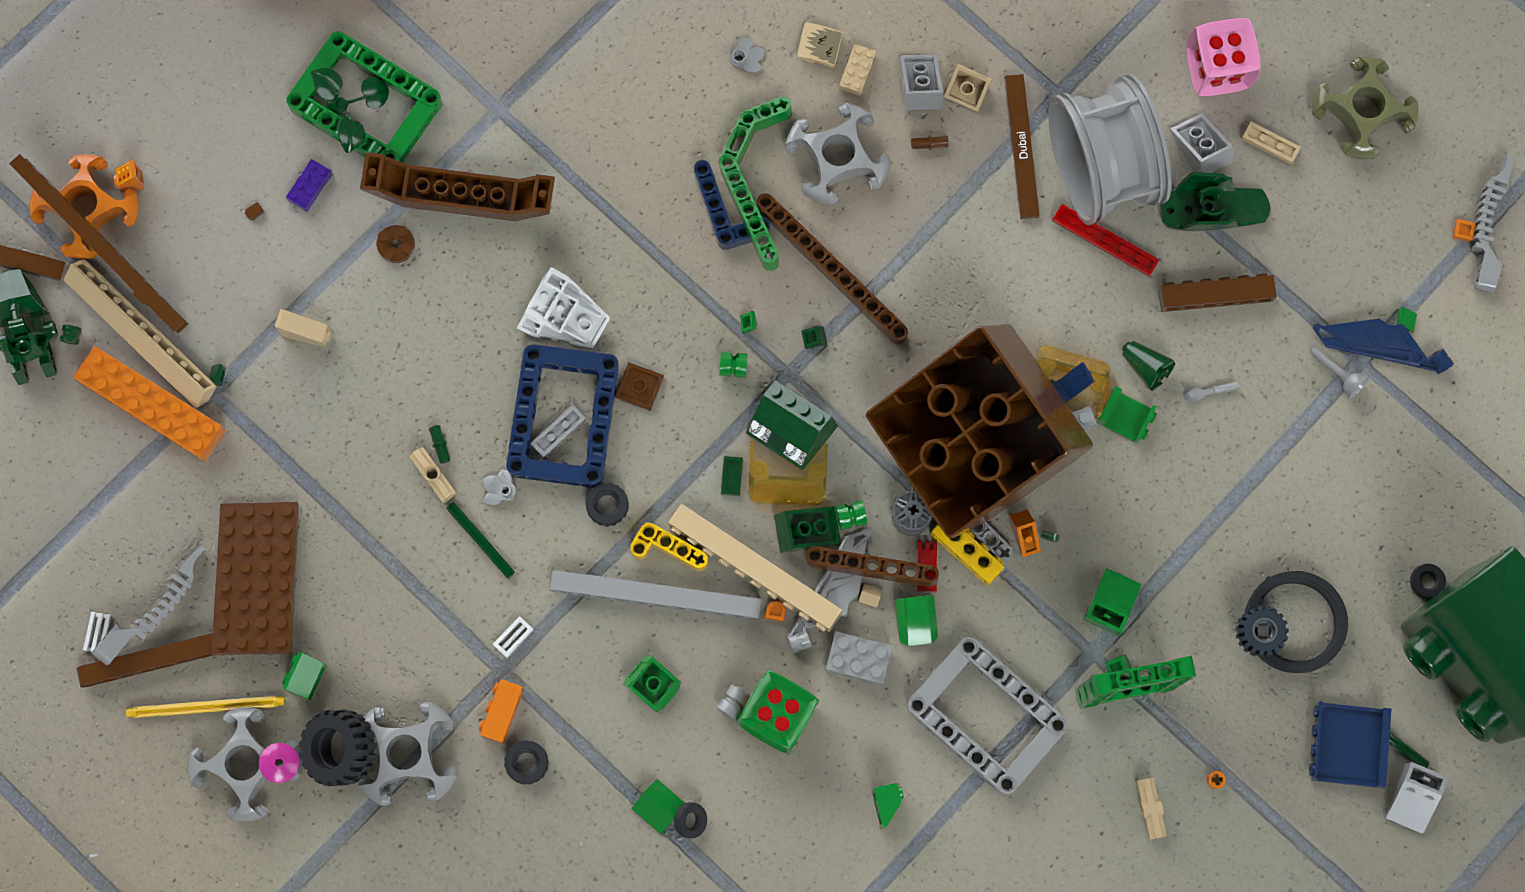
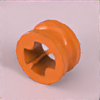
(1219, 775)

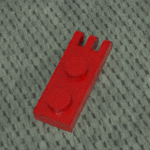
(929, 557)

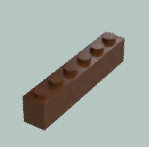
(1217, 293)

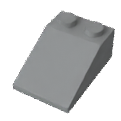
(921, 82)
(1203, 144)

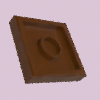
(639, 386)

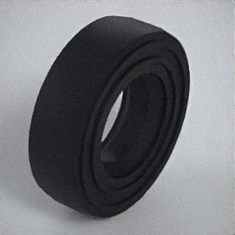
(1419, 589)
(700, 820)

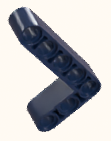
(720, 211)

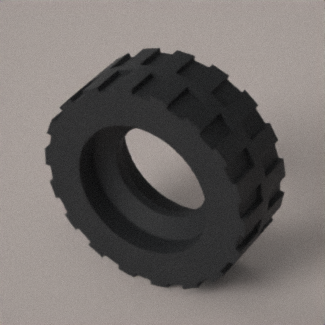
(603, 490)
(526, 777)

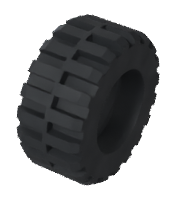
(317, 747)

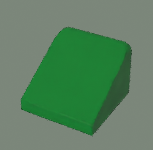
(1406, 318)
(1118, 664)

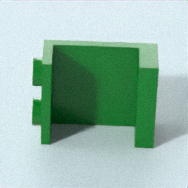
(1126, 416)

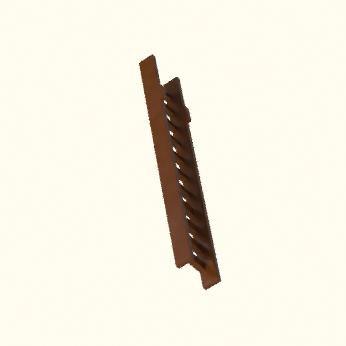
(142, 289)

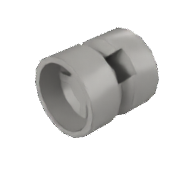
(734, 703)

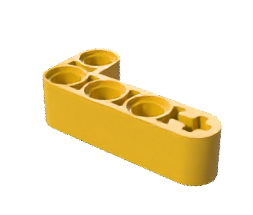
(671, 550)

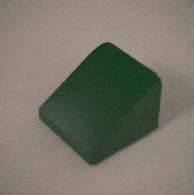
(814, 337)
(217, 374)

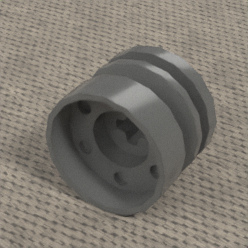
(901, 518)

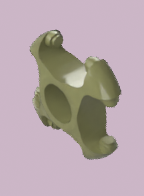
(1358, 126)

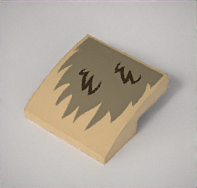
(819, 44)

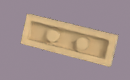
(1271, 143)

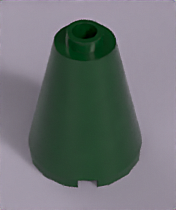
(1148, 364)

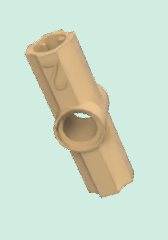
(425, 466)
(1151, 808)

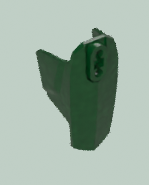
(1213, 204)

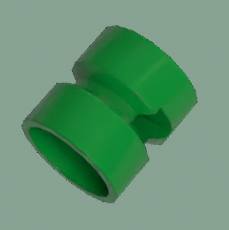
(733, 364)
(851, 515)

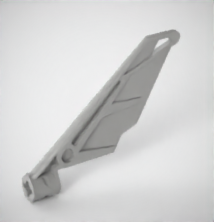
(835, 587)

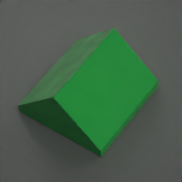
(657, 806)

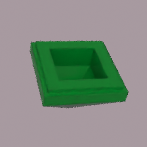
(748, 322)

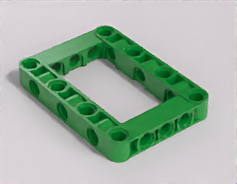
(357, 53)
(1159, 680)

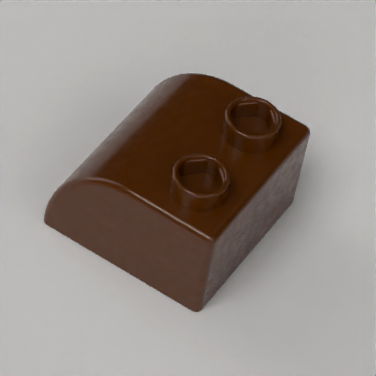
(978, 429)

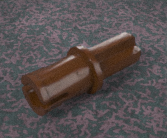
(929, 142)

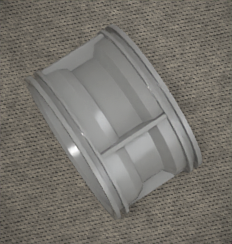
(1110, 149)

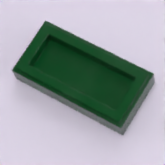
(731, 476)

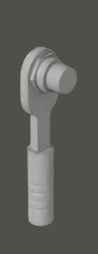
(1197, 394)

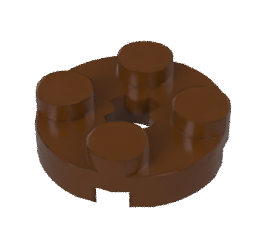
(386, 238)

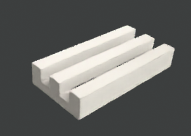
(97, 630)
(509, 641)

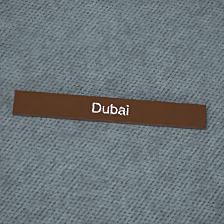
(1021, 146)

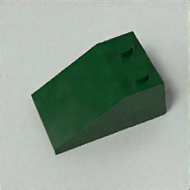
(807, 528)

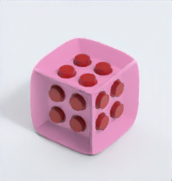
(1223, 57)

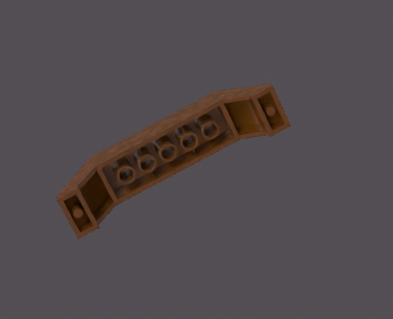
(457, 190)

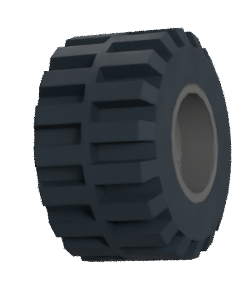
(1262, 631)

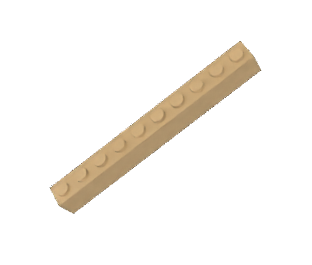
(139, 333)
(755, 567)

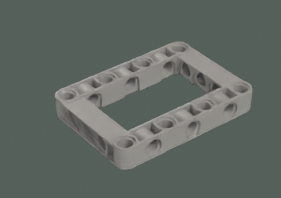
(964, 746)

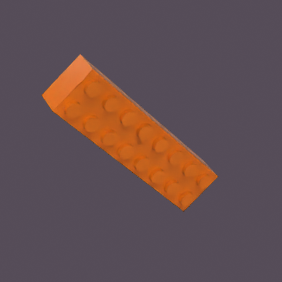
(149, 404)

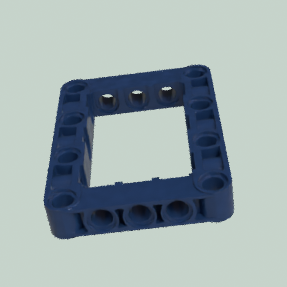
(525, 411)

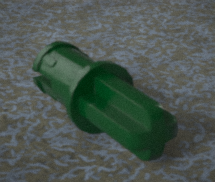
(439, 444)

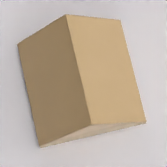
(968, 87)

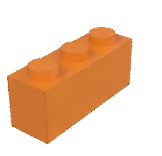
(501, 711)

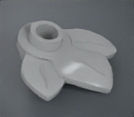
(750, 56)
(497, 486)

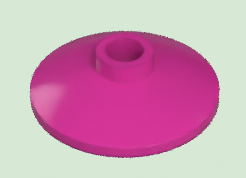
(287, 770)

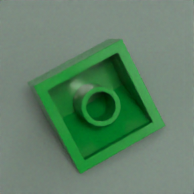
(887, 801)

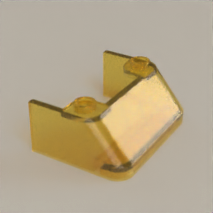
(1052, 357)
(787, 489)

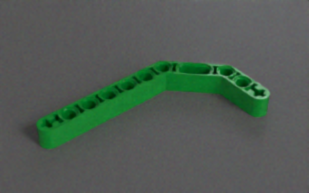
(783, 112)

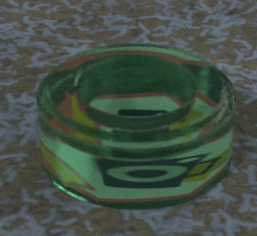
(1049, 536)

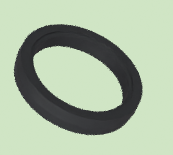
(1337, 607)

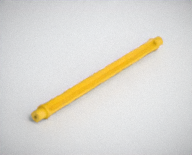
(205, 706)

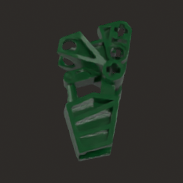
(18, 342)

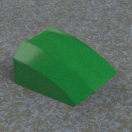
(916, 620)
(652, 683)

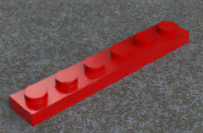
(1106, 241)

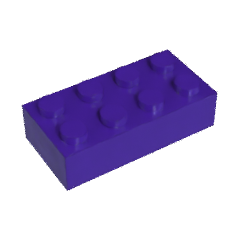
(309, 185)

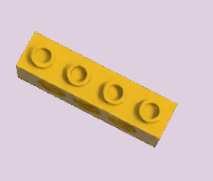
(970, 561)

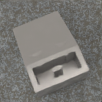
(1416, 797)

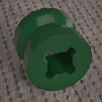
(70, 334)

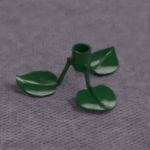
(327, 84)

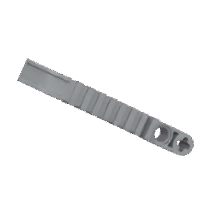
(1489, 266)
(117, 637)

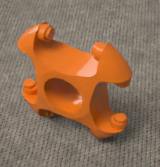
(106, 207)

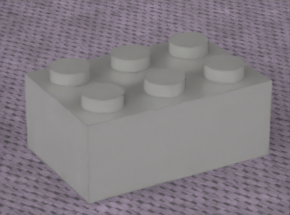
(858, 658)

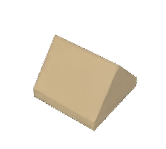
(870, 595)

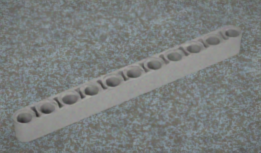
(655, 595)

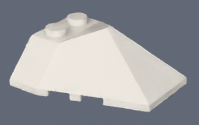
(563, 312)

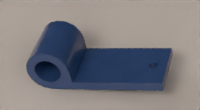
(1073, 382)

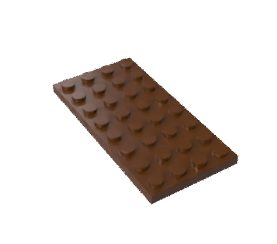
(255, 578)

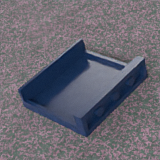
(1350, 745)

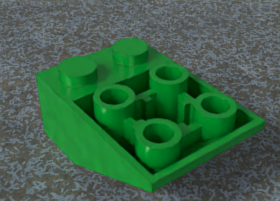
(1112, 602)

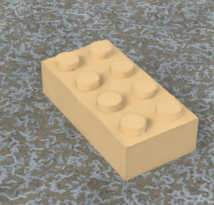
(857, 70)

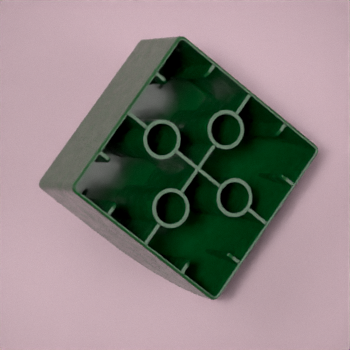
(1477, 645)

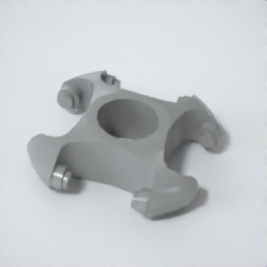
(843, 134)
(221, 764)
(423, 769)

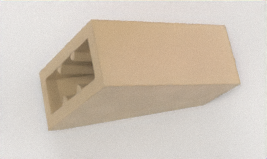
(302, 328)

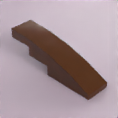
(31, 263)

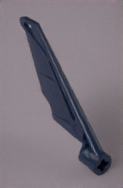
(1384, 342)

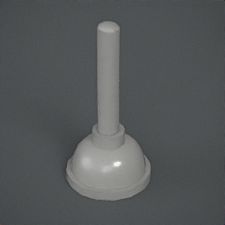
(1352, 382)

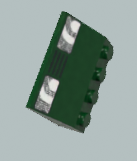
(790, 425)

